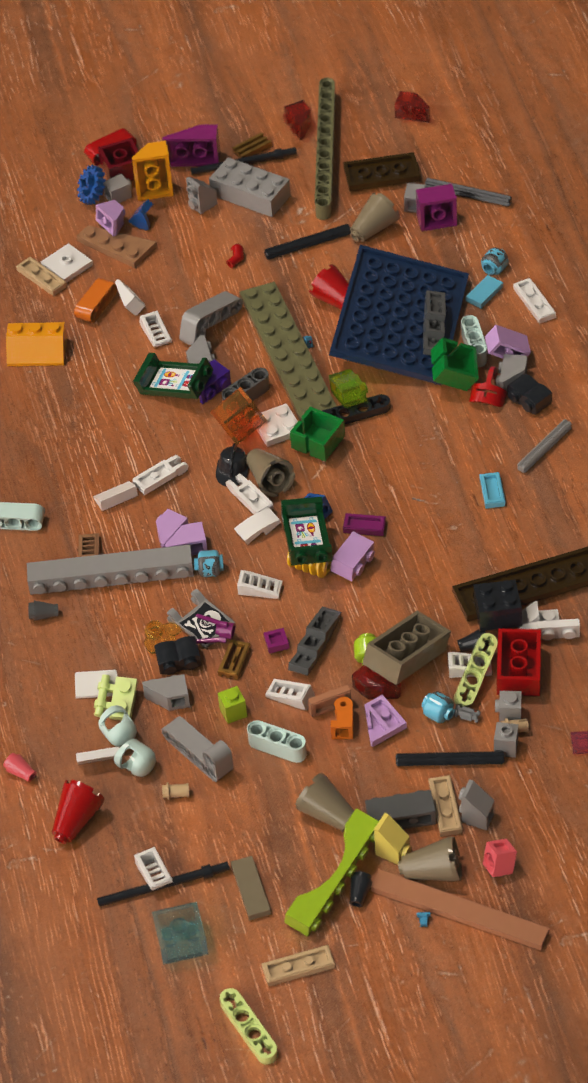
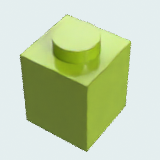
(232, 704)

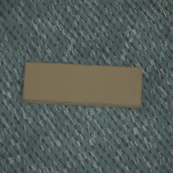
(250, 888)

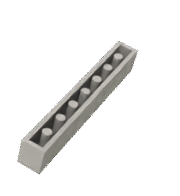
(109, 569)

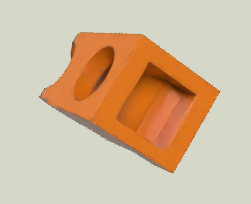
(343, 726)

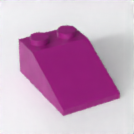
(194, 146)

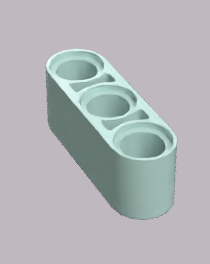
(473, 336)
(21, 516)
(276, 741)

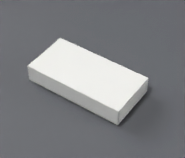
(96, 755)

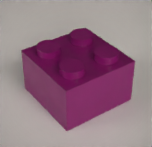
(436, 207)

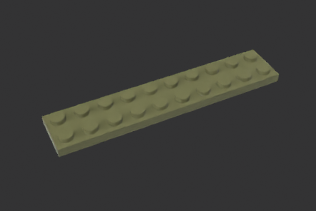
(286, 349)

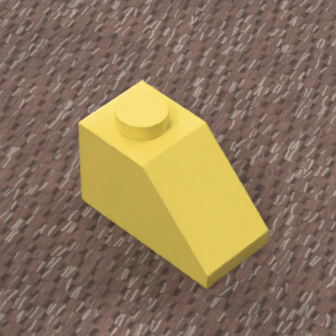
(390, 840)

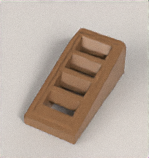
(86, 539)

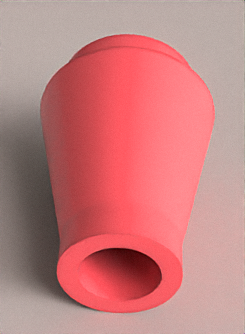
(19, 767)

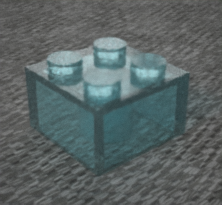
(180, 933)

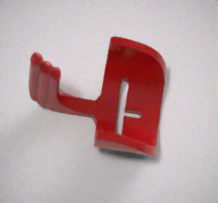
(493, 399)

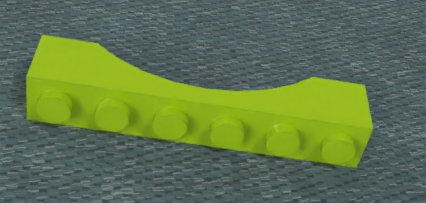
(309, 907)

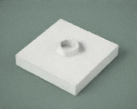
(67, 262)

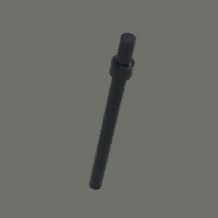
(276, 154)
(206, 871)

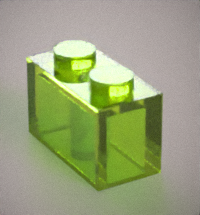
(348, 388)

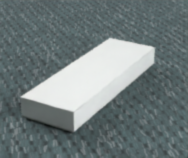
(534, 300)

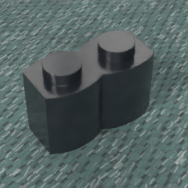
(529, 394)
(177, 655)

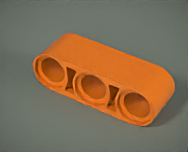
(95, 300)

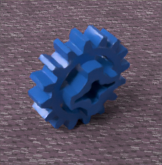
(91, 184)

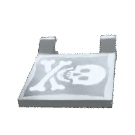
(195, 626)

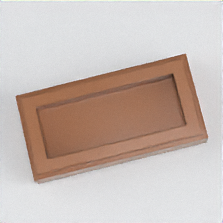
(325, 702)

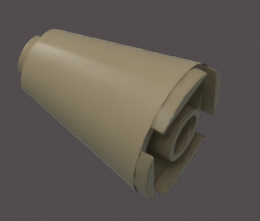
(374, 217)
(270, 472)
(324, 803)
(433, 862)

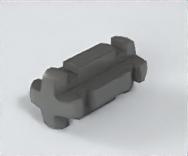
(467, 713)

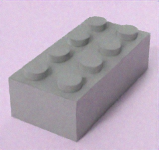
(250, 187)

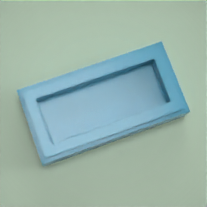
(484, 291)
(492, 490)

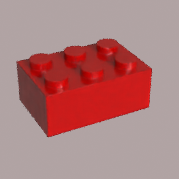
(519, 661)

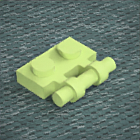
(123, 695)

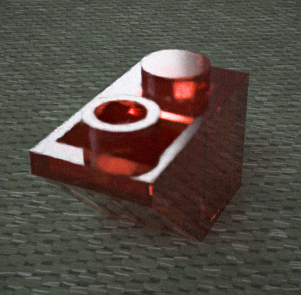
(411, 107)
(298, 118)
(374, 685)

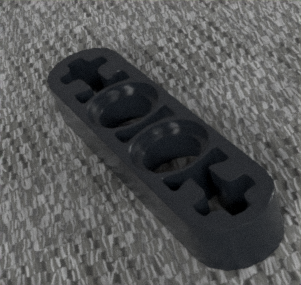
(356, 415)

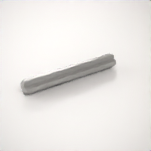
(541, 448)

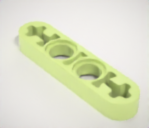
(477, 671)
(249, 1025)

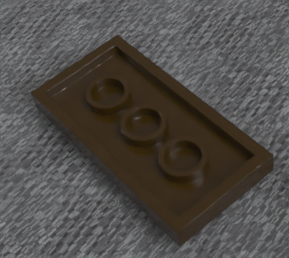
(381, 171)

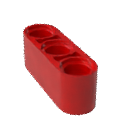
(91, 149)

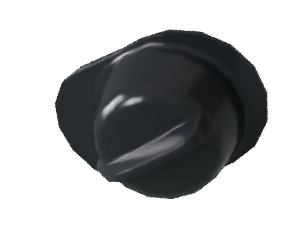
(230, 464)

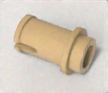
(523, 724)
(175, 790)

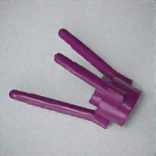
(224, 629)

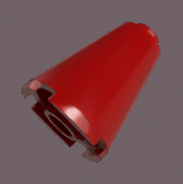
(330, 286)
(74, 810)

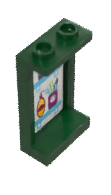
(172, 378)
(305, 531)

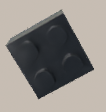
(497, 605)

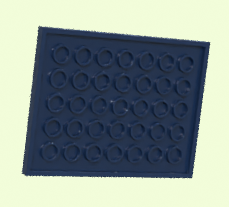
(385, 311)

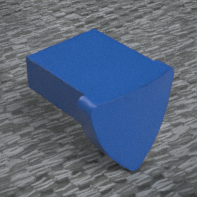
(139, 218)

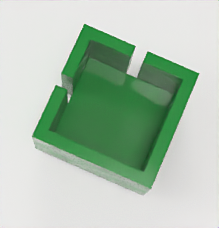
(458, 368)
(317, 433)

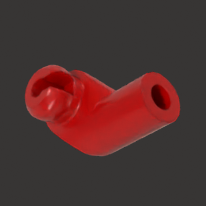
(238, 255)

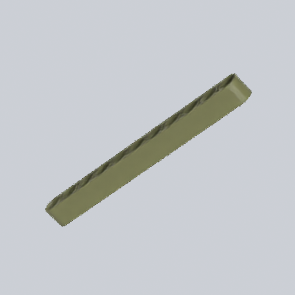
(325, 149)

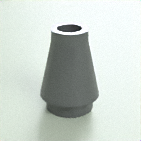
(41, 610)

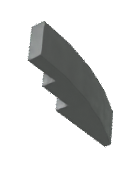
(433, 320)
(315, 641)

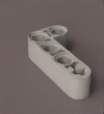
(207, 314)
(212, 759)

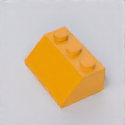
(152, 171)
(36, 344)

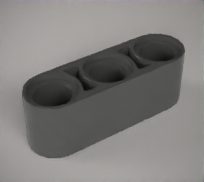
(253, 384)

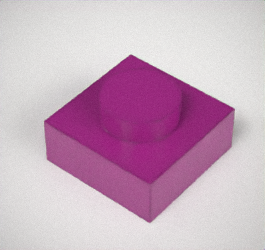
(276, 640)

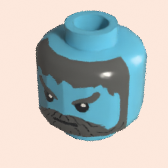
(494, 261)
(209, 563)
(438, 707)

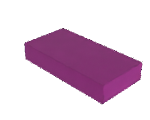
(364, 524)

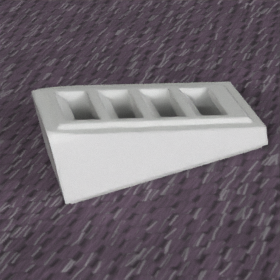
(129, 298)
(150, 318)
(257, 591)
(456, 664)
(300, 701)
(149, 856)

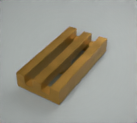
(252, 146)
(229, 672)

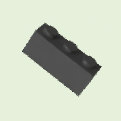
(407, 809)

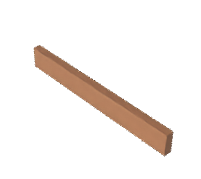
(460, 909)

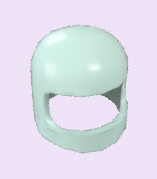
(122, 731)
(140, 762)

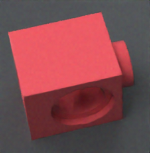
(499, 857)

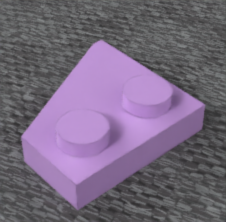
(382, 720)

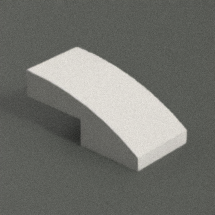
(256, 524)

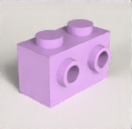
(506, 341)
(352, 556)

